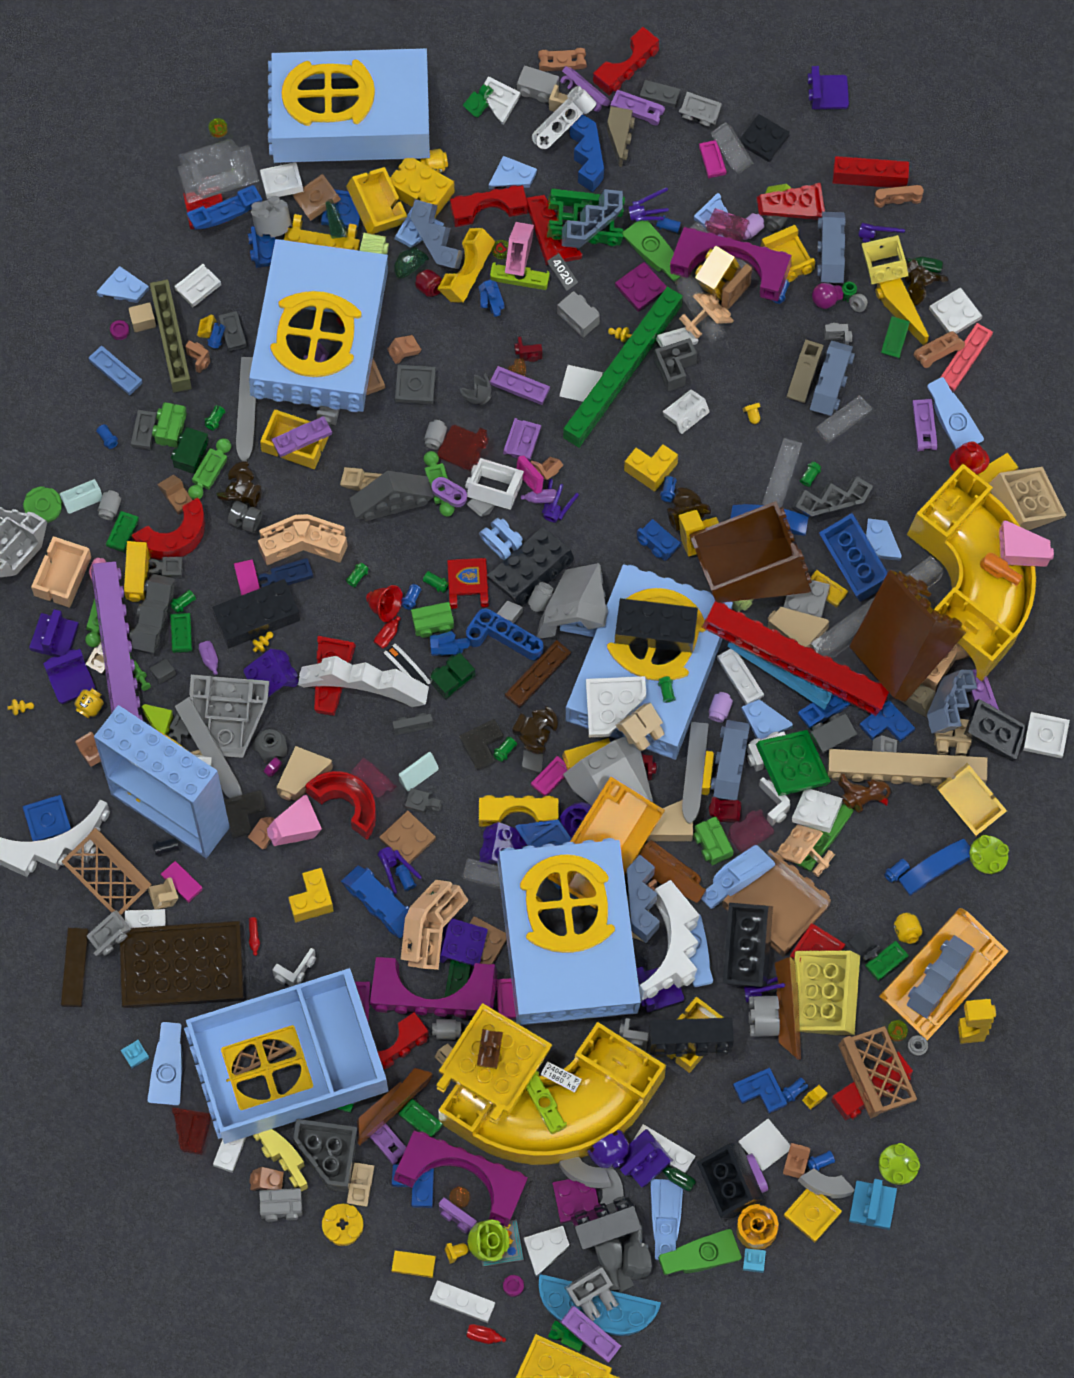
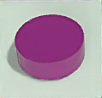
(119, 330)
(272, 767)
(513, 1286)

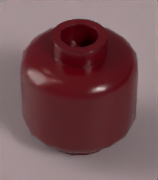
(428, 283)

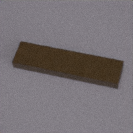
(74, 967)

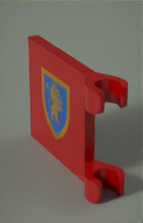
(467, 578)

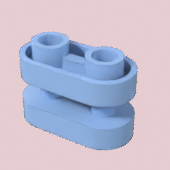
(502, 529)

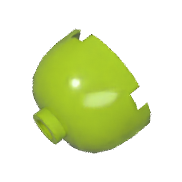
(488, 1240)

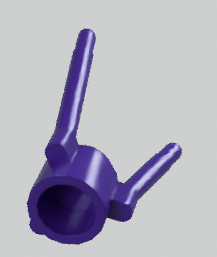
(638, 212)
(869, 231)
(552, 512)
(388, 859)
(756, 990)

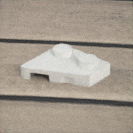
(502, 99)
(546, 1247)

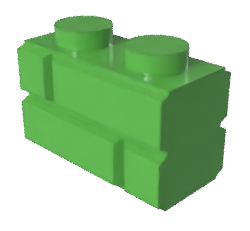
(170, 424)
(432, 619)
(713, 841)

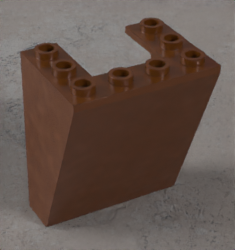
(752, 556)
(903, 635)

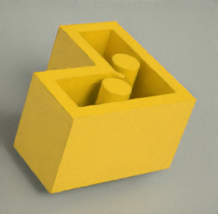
(651, 470)
(690, 523)
(315, 900)

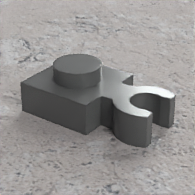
(170, 567)
(179, 729)

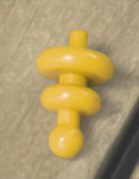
(620, 334)
(259, 645)
(21, 706)

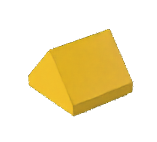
(206, 326)

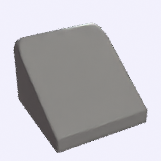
(480, 507)
(510, 611)
(884, 744)

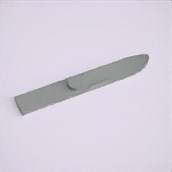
(246, 412)
(208, 746)
(694, 770)

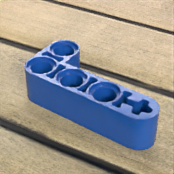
(512, 631)

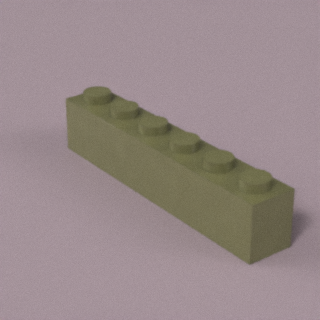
(170, 336)

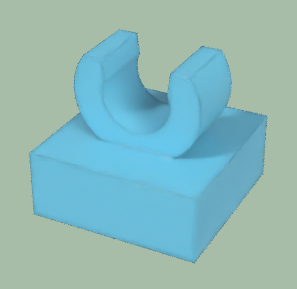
(135, 1054)
(754, 1260)

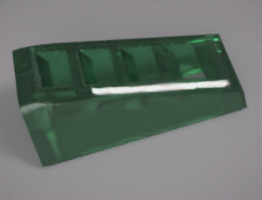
(336, 225)

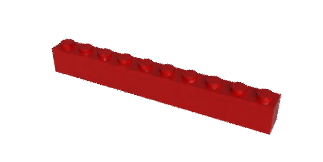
(795, 658)

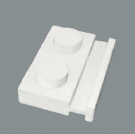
(197, 285)

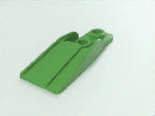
(650, 246)
(828, 838)
(702, 1254)

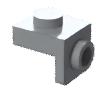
(838, 331)
(330, 414)

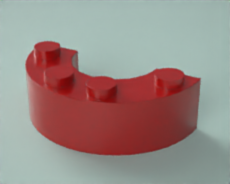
(180, 541)
(350, 788)

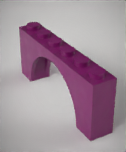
(770, 264)
(391, 995)
(428, 1153)

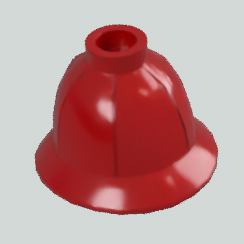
(971, 456)
(385, 602)

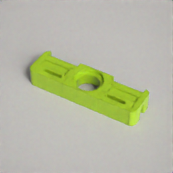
(532, 278)
(549, 1114)

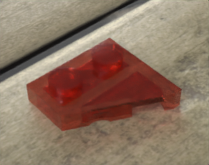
(191, 1129)

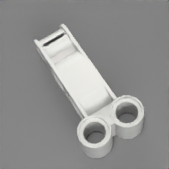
(579, 102)

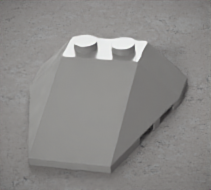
(19, 539)
(575, 600)
(229, 709)
(616, 760)

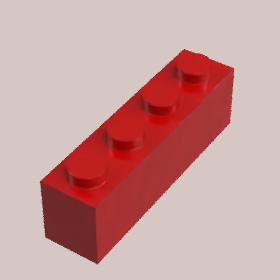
(870, 172)
(849, 1101)

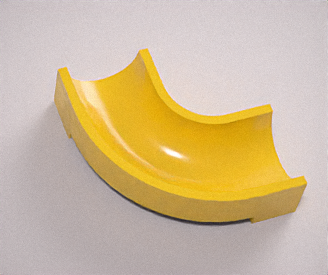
(959, 530)
(610, 1097)

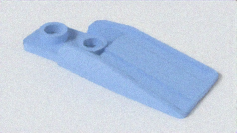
(953, 415)
(737, 875)
(701, 957)
(167, 1067)
(666, 1214)

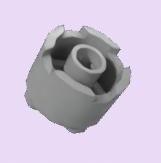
(271, 217)
(764, 1016)

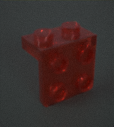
(463, 446)

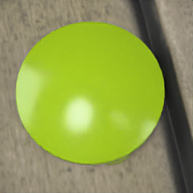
(989, 854)
(899, 1164)

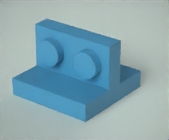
(873, 1204)

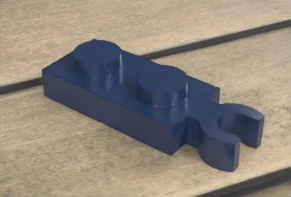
(291, 572)

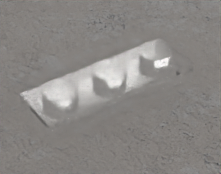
(844, 419)

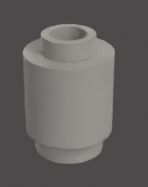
(435, 434)
(109, 505)
(540, 597)
(446, 1029)

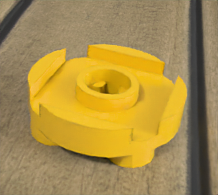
(348, 1214)

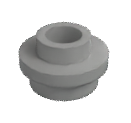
(858, 302)
(922, 1041)

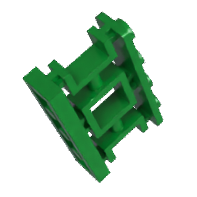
(578, 200)

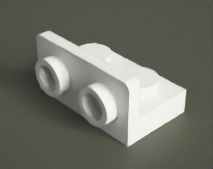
(687, 411)

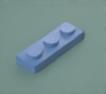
(115, 370)

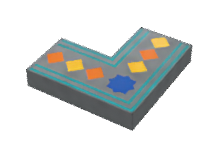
(514, 1252)

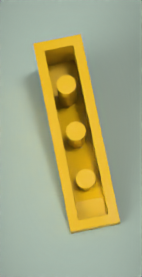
(901, 306)

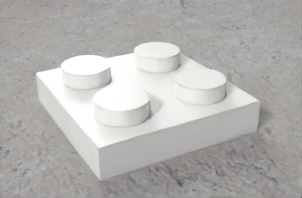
(281, 180)
(955, 311)
(1046, 735)
(817, 810)

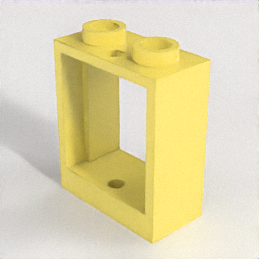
(890, 248)

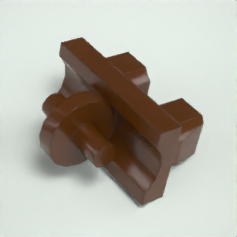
(489, 1049)

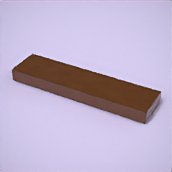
(537, 674)

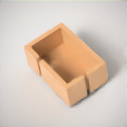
(64, 574)

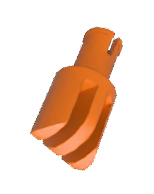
(999, 568)

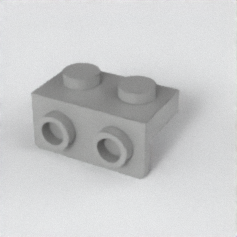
(700, 108)
(108, 932)
(637, 1038)

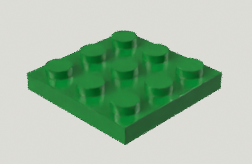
(792, 762)

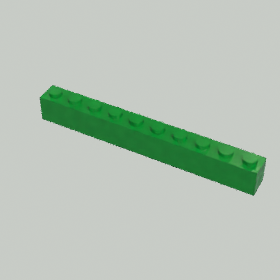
(622, 367)

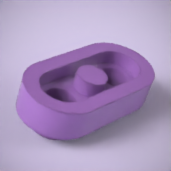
(450, 492)
(757, 1173)

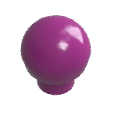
(826, 295)

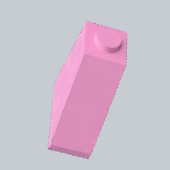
(519, 248)
(1023, 547)
(295, 824)

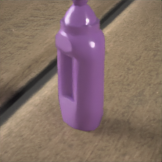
(545, 496)
(209, 656)

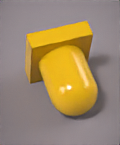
(753, 413)
(455, 1251)

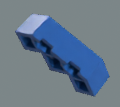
(587, 152)
(377, 899)

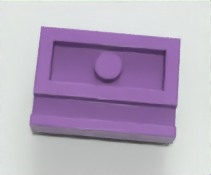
(522, 439)
(452, 1212)

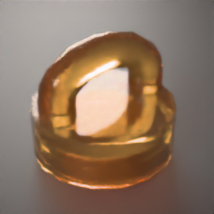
(518, 367)
(459, 1197)

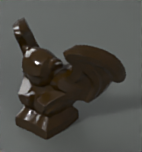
(919, 279)
(243, 489)
(684, 502)
(533, 729)

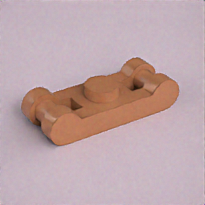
(562, 59)
(898, 195)
(938, 348)

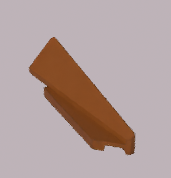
(670, 868)
(788, 1007)
(391, 1103)

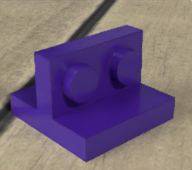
(53, 634)
(645, 1159)

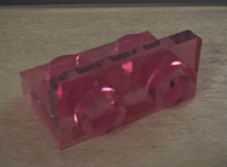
(727, 225)
(373, 778)
(750, 831)

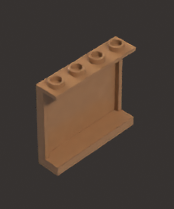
(793, 900)

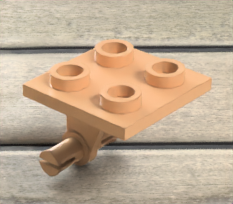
(710, 307)
(800, 844)

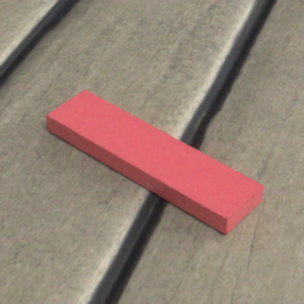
(966, 357)

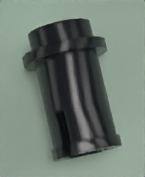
(165, 846)

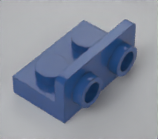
(262, 247)
(658, 540)

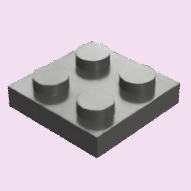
(415, 384)

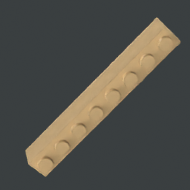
(900, 766)

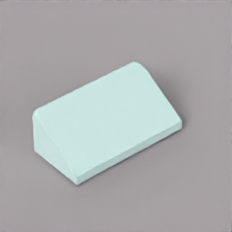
(81, 496)
(418, 771)

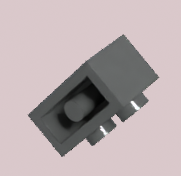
(833, 733)

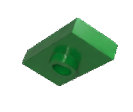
(895, 336)
(122, 531)
(181, 632)
(886, 961)
(420, 1118)

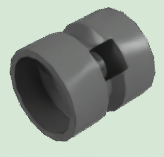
(243, 516)

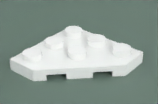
(612, 701)

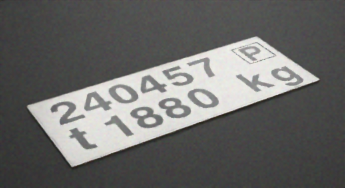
(561, 1076)

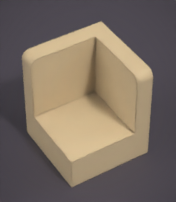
(556, 99)
(142, 317)
(163, 894)

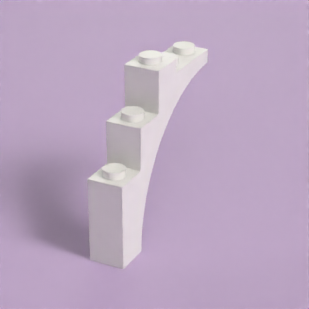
(363, 676)
(23, 855)
(679, 921)

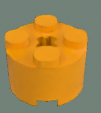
(761, 1217)

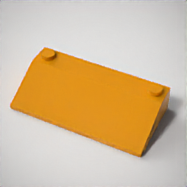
(616, 815)
(983, 959)

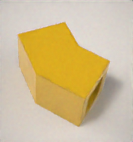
(814, 1097)

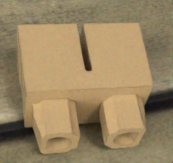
(639, 724)
(959, 740)

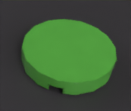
(44, 503)

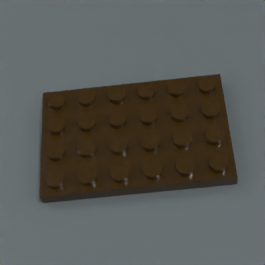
(181, 964)

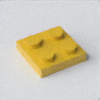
(812, 1214)

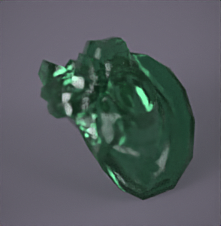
(409, 261)

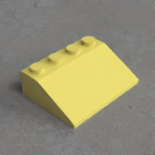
(827, 991)

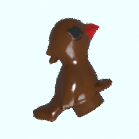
(858, 795)

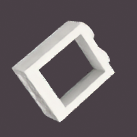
(499, 473)

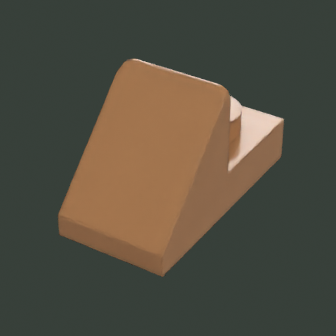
(175, 492)

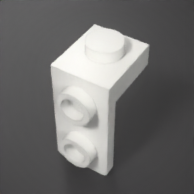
(754, 758)
(778, 814)
(284, 976)

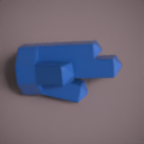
(491, 295)
(447, 644)

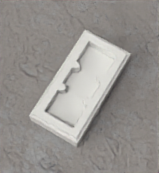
(675, 336)
(145, 918)

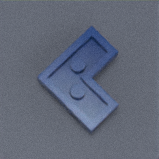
(890, 719)
(762, 1085)
(422, 1190)

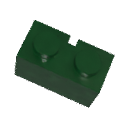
(191, 446)
(452, 676)

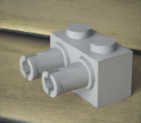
(590, 1285)

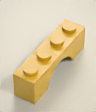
(477, 247)
(496, 809)
(977, 1021)

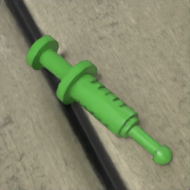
(140, 676)

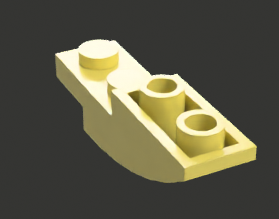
(277, 1147)

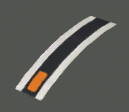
(405, 664)

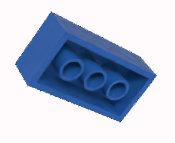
(855, 556)

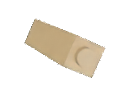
(798, 625)
(299, 771)
(672, 825)

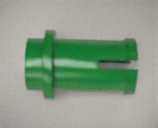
(849, 290)
(214, 418)
(810, 474)
(357, 574)
(435, 581)
(182, 601)
(665, 684)
(505, 748)

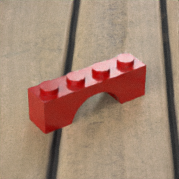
(612, 75)
(510, 200)
(411, 1033)

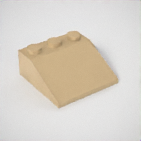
(1028, 497)

